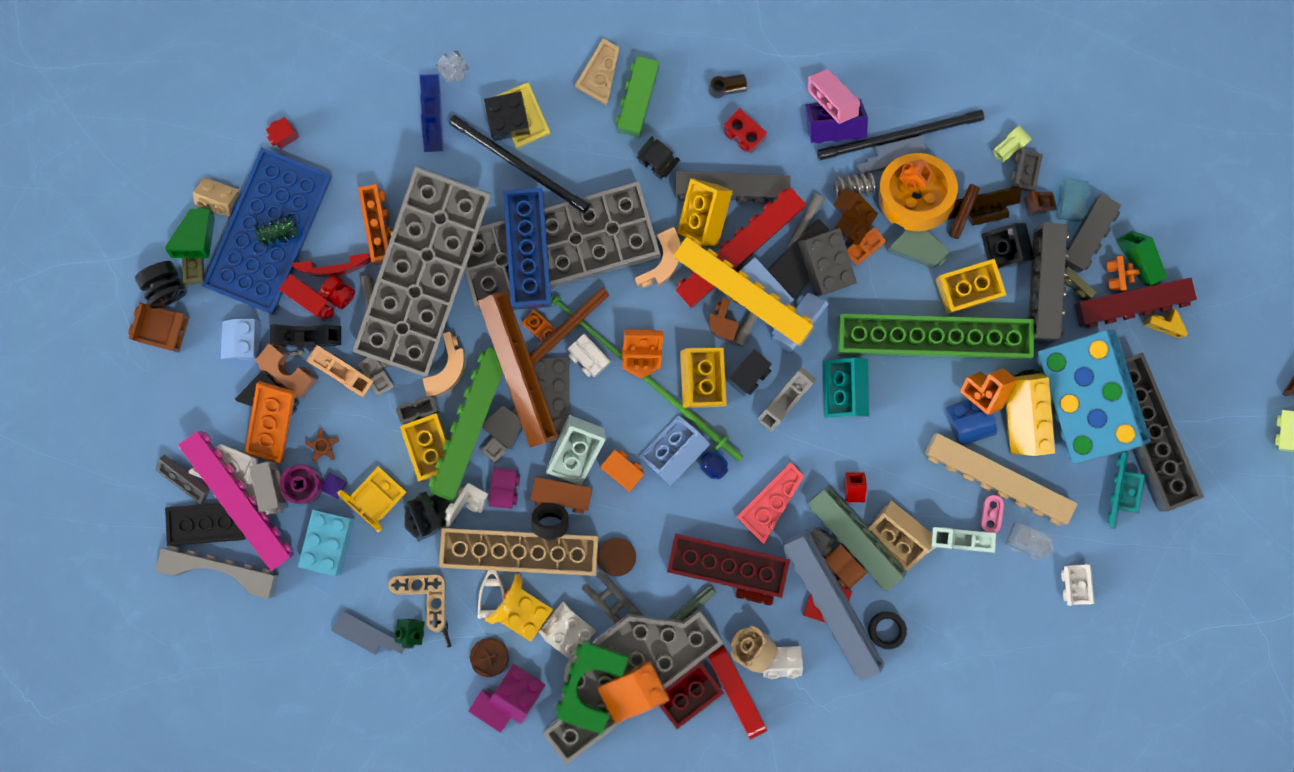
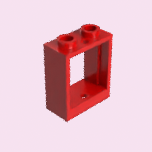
(307, 298)

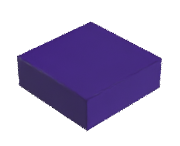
(333, 485)

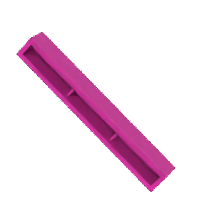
(236, 500)

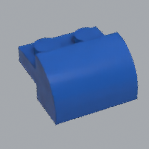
(971, 422)

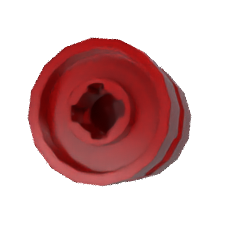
(339, 293)

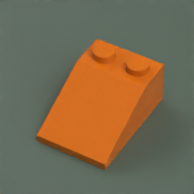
(633, 692)

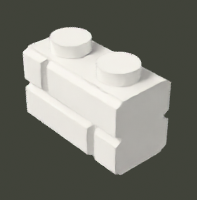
(588, 356)

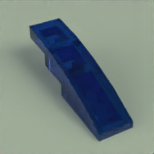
(431, 113)

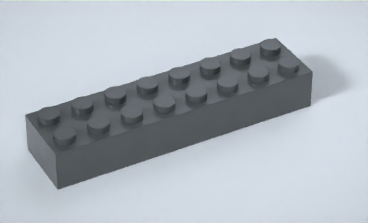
(1163, 458)

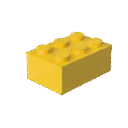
(970, 286)
(703, 377)
(425, 444)

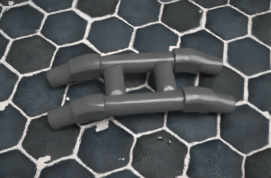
(611, 588)

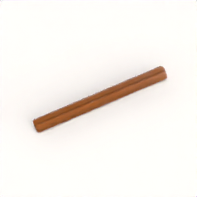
(564, 329)

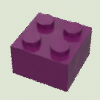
(517, 694)

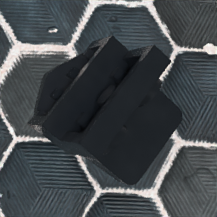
(425, 515)

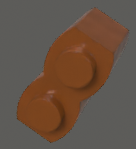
(845, 567)

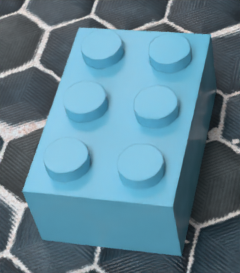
(326, 542)

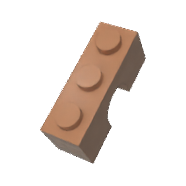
(273, 361)

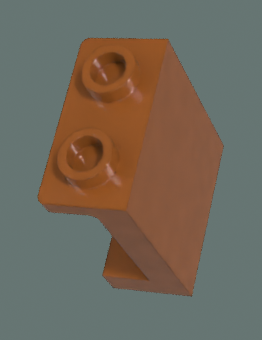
(158, 327)

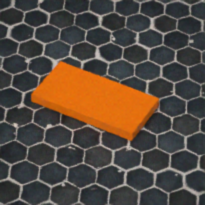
(270, 422)

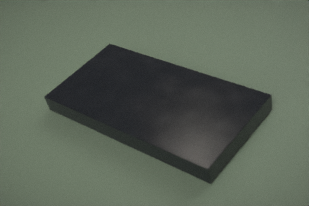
(790, 267)
(200, 525)

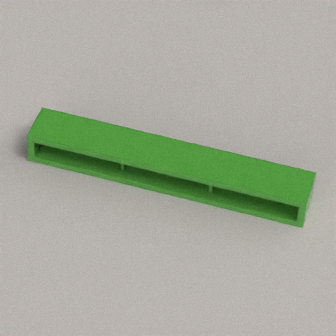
(468, 426)

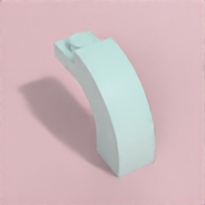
(964, 539)

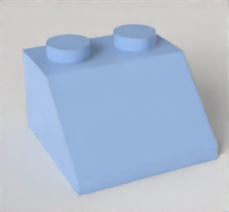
(240, 339)

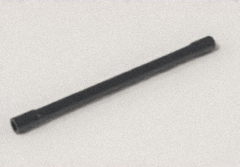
(833, 151)
(572, 199)

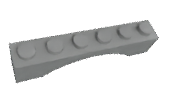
(256, 582)

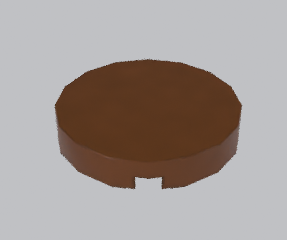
(617, 557)
(489, 657)

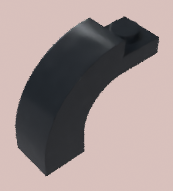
(305, 336)

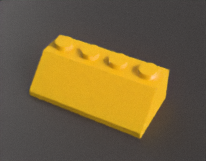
(1030, 416)

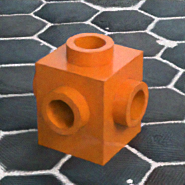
(916, 174)

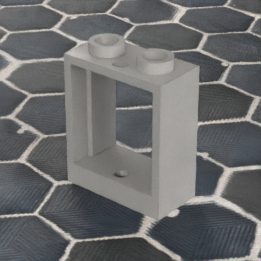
(267, 487)

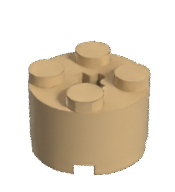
(753, 649)

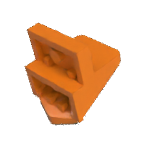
(642, 351)

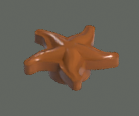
(322, 446)

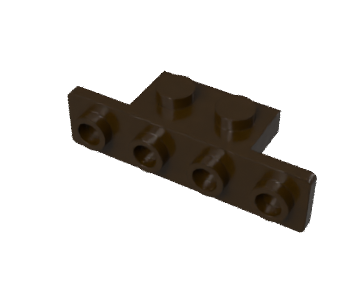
(990, 205)

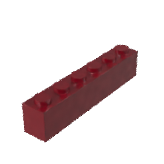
(1134, 302)

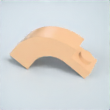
(664, 271)
(340, 370)
(452, 373)

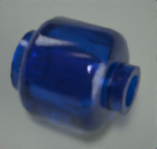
(714, 465)

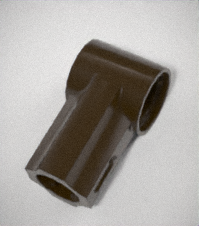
(730, 85)

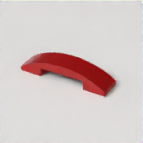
(356, 262)

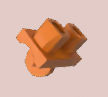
(1120, 283)

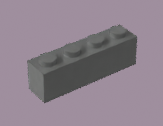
(1090, 233)

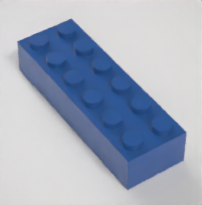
(527, 248)

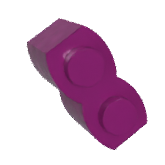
(503, 488)

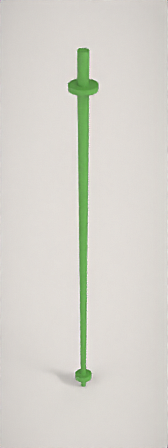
(706, 429)

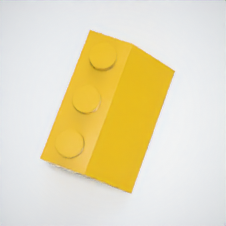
(704, 212)

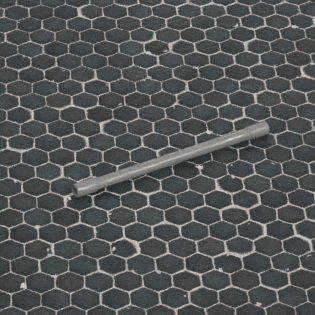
(812, 210)

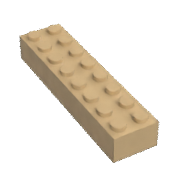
(518, 552)

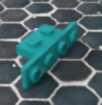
(1128, 491)

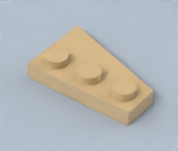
(599, 72)

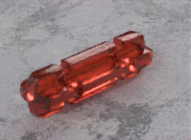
(754, 597)

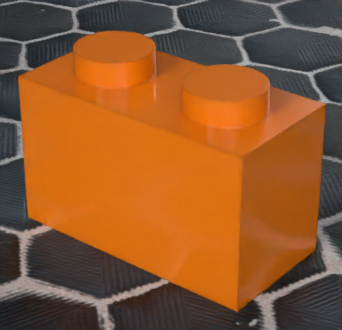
(622, 470)

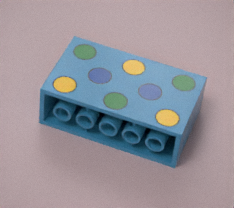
(1094, 397)

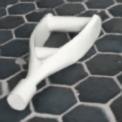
(489, 582)

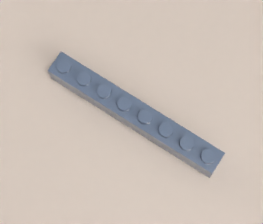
(833, 605)

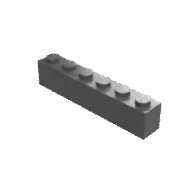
(744, 186)

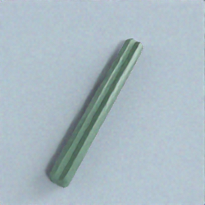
(695, 603)

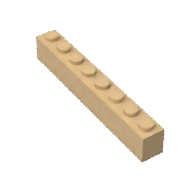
(1001, 479)

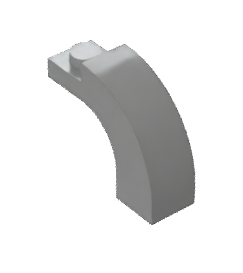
(786, 399)

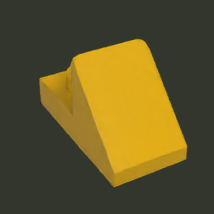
(1171, 326)

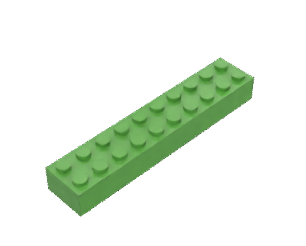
(935, 336)

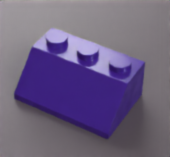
(824, 127)

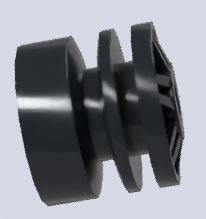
(160, 284)

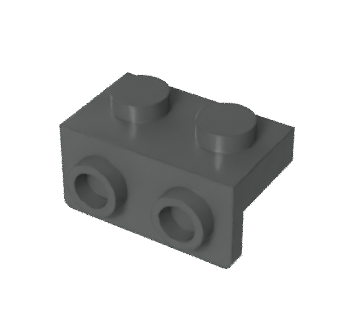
(1026, 169)

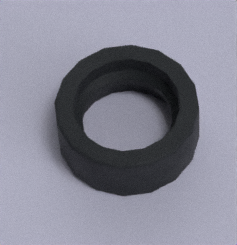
(550, 510)
(901, 625)

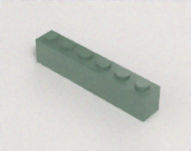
(857, 538)

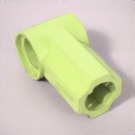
(1015, 141)

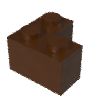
(856, 216)

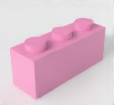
(833, 96)

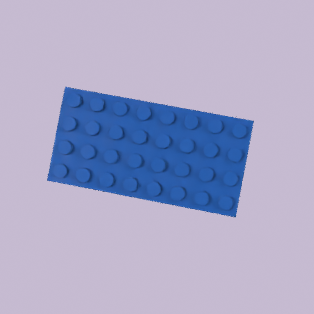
(241, 263)

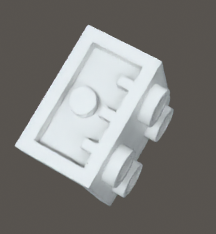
(470, 496)
(565, 630)

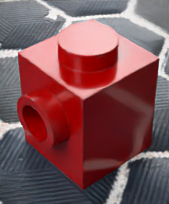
(281, 133)
(855, 487)

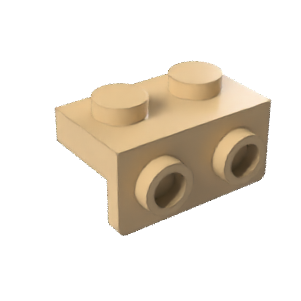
(215, 196)

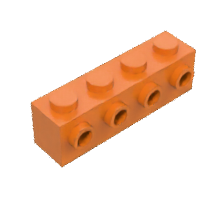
(375, 221)

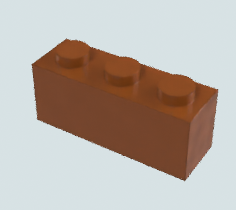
(561, 493)

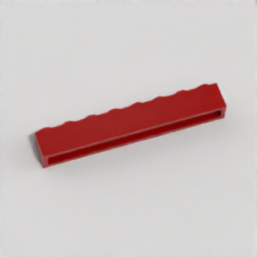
(746, 242)

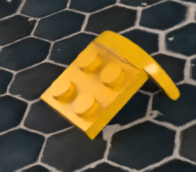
(374, 497)
(521, 611)

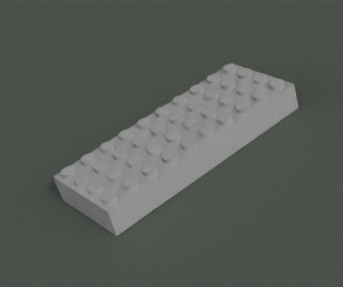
(580, 245)
(421, 271)

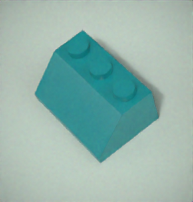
(846, 388)

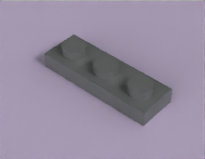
(182, 479)

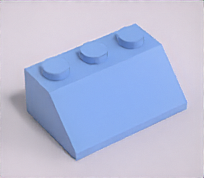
(807, 305)
(674, 450)

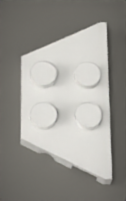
(240, 462)

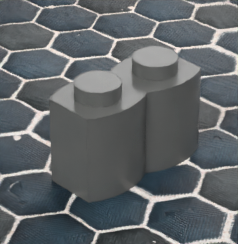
(421, 408)

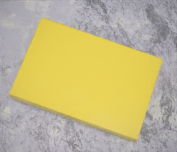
(536, 120)

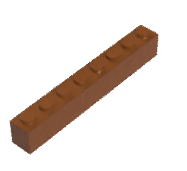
(518, 369)

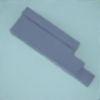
(892, 151)
(364, 634)

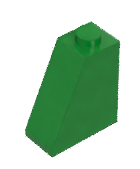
(193, 235)
(1144, 255)

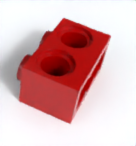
(749, 127)

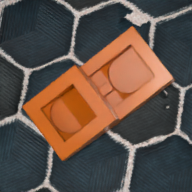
(870, 243)

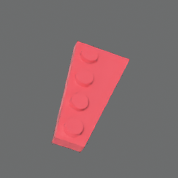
(766, 508)

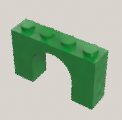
(573, 708)

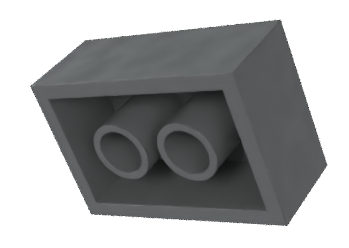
(827, 262)

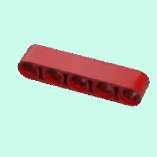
(737, 692)

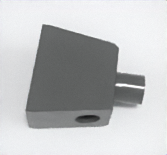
(504, 426)

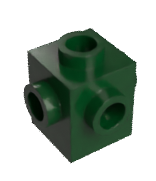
(409, 632)

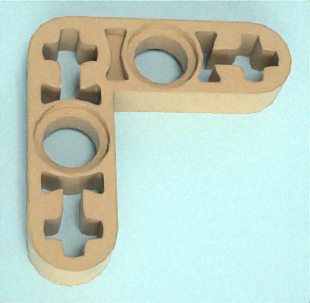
(432, 594)

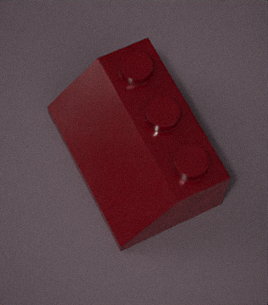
(690, 695)

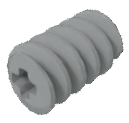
(855, 184)

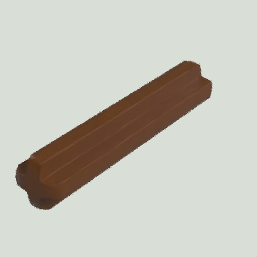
(964, 211)

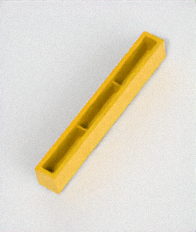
(743, 291)

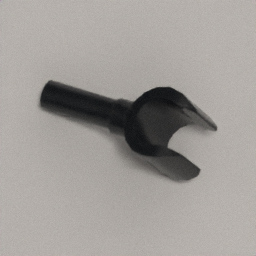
(445, 634)

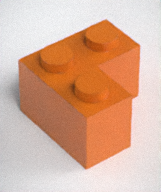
(989, 391)

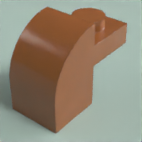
(719, 325)

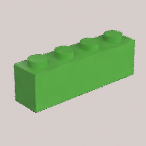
(638, 96)

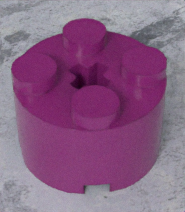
(291, 488)

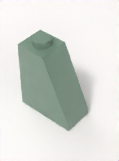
(920, 248)

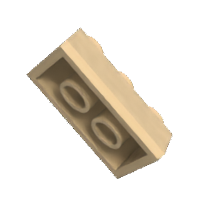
(901, 535)

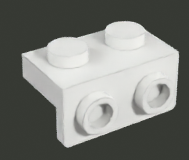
(1078, 584)
(786, 663)

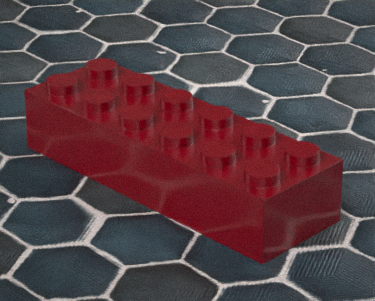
(728, 565)

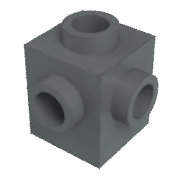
(823, 540)

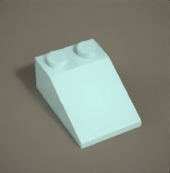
(576, 450)

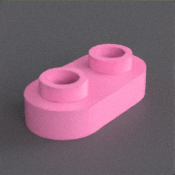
(994, 515)

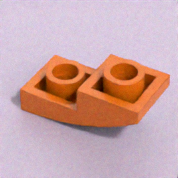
(538, 326)

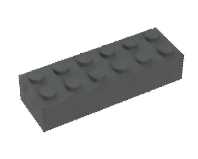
(1047, 281)

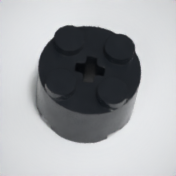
(657, 157)

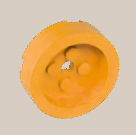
(936, 199)

